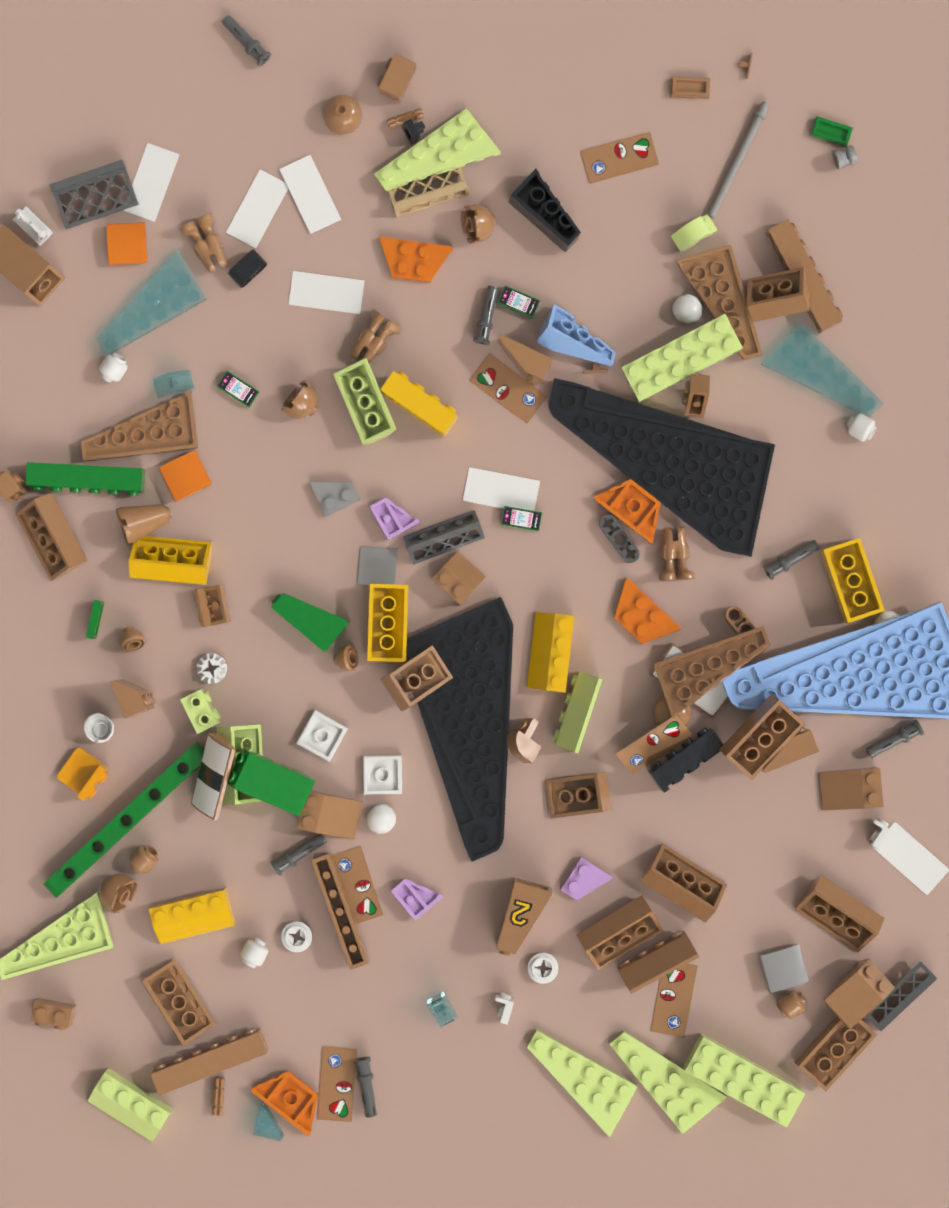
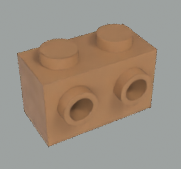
(397, 77)
(696, 395)
(12, 486)
(53, 1013)

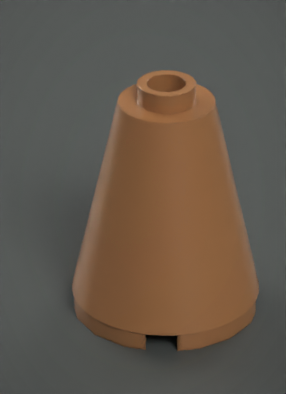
(142, 520)

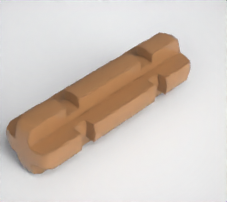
(399, 121)
(218, 1096)

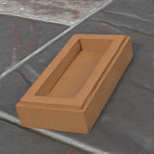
(690, 87)

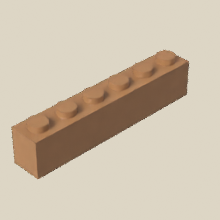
(793, 256)
(340, 910)
(210, 1061)

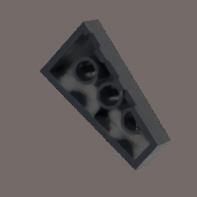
(544, 211)
(685, 759)

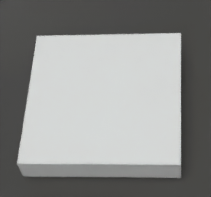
(322, 735)
(382, 774)

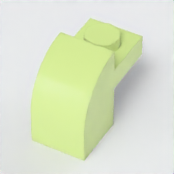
(693, 232)

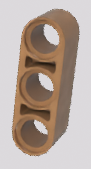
(739, 622)

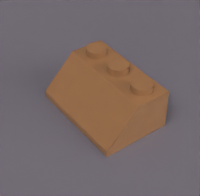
(777, 294)
(132, 698)

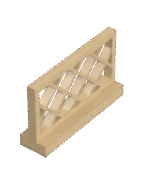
(432, 197)

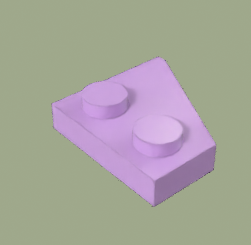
(391, 518)
(584, 879)
(415, 898)

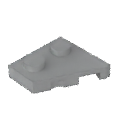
(334, 495)

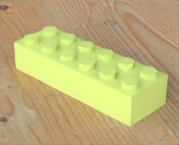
(682, 358)
(744, 1080)

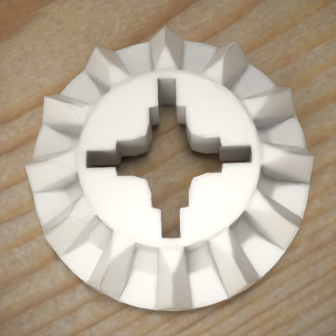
(219, 673)
(288, 939)
(549, 974)

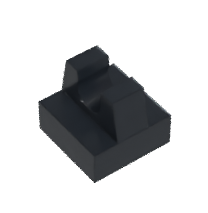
(413, 130)

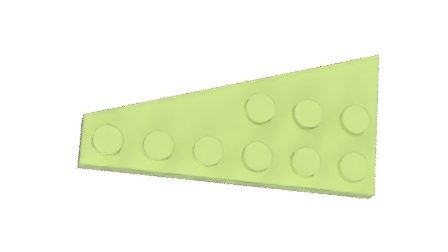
(676, 1091)

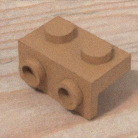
(212, 605)

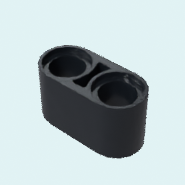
(247, 268)

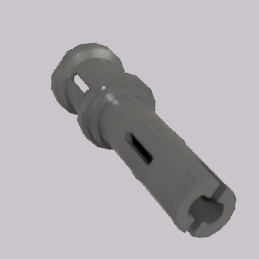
(251, 46)
(486, 317)
(790, 559)
(903, 735)
(297, 854)
(364, 1077)

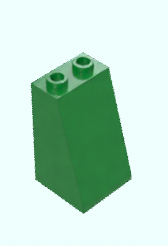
(270, 781)

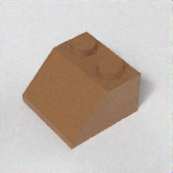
(458, 578)

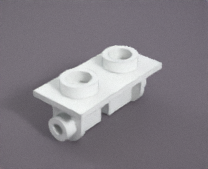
(32, 225)

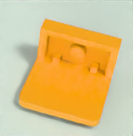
(83, 773)

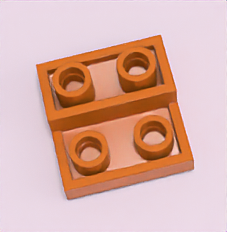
(127, 243)
(185, 476)

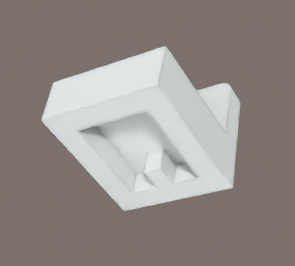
(879, 836)
(504, 1011)

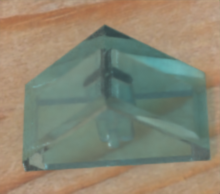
(173, 383)
(442, 1009)
(266, 1125)

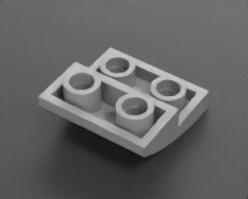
(783, 968)

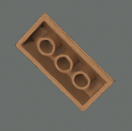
(51, 536)
(762, 736)
(684, 883)
(840, 914)
(619, 932)
(657, 961)

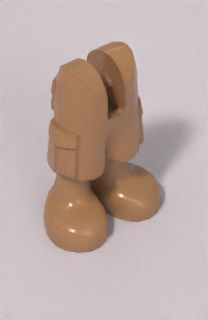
(207, 247)
(372, 343)
(675, 550)

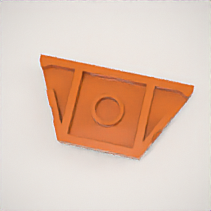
(414, 259)
(633, 507)
(642, 616)
(290, 1099)

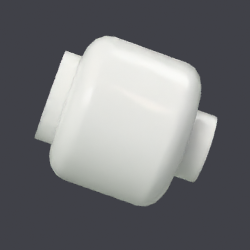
(113, 367)
(861, 427)
(254, 952)

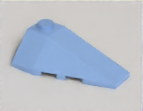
(567, 337)

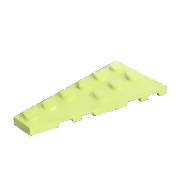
(443, 150)
(70, 937)
(594, 1087)

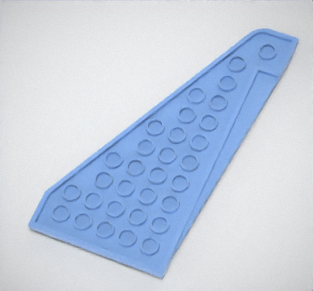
(874, 670)

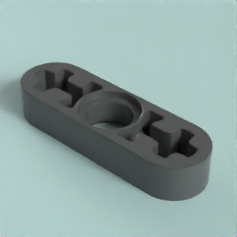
(611, 538)

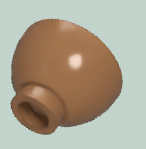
(131, 640)
(346, 658)

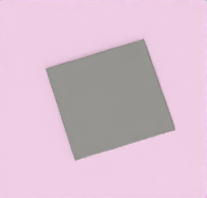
(377, 565)

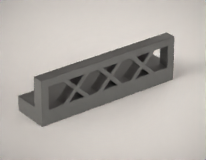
(442, 533)
(907, 1000)

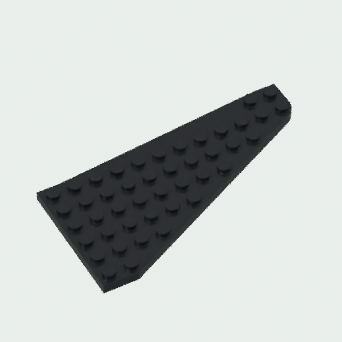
(693, 469)
(471, 718)

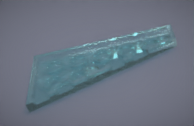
(159, 301)
(813, 365)

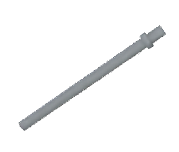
(759, 116)

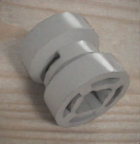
(845, 157)

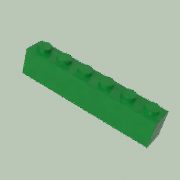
(85, 477)

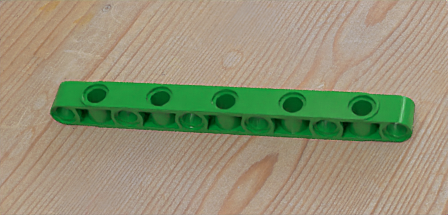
(116, 829)

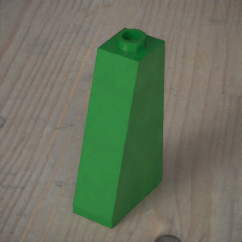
(314, 623)

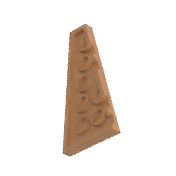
(720, 288)
(154, 431)
(700, 670)

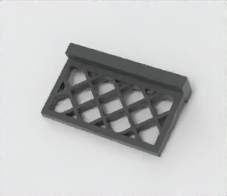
(88, 178)

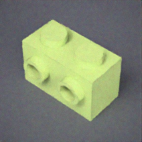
(200, 710)

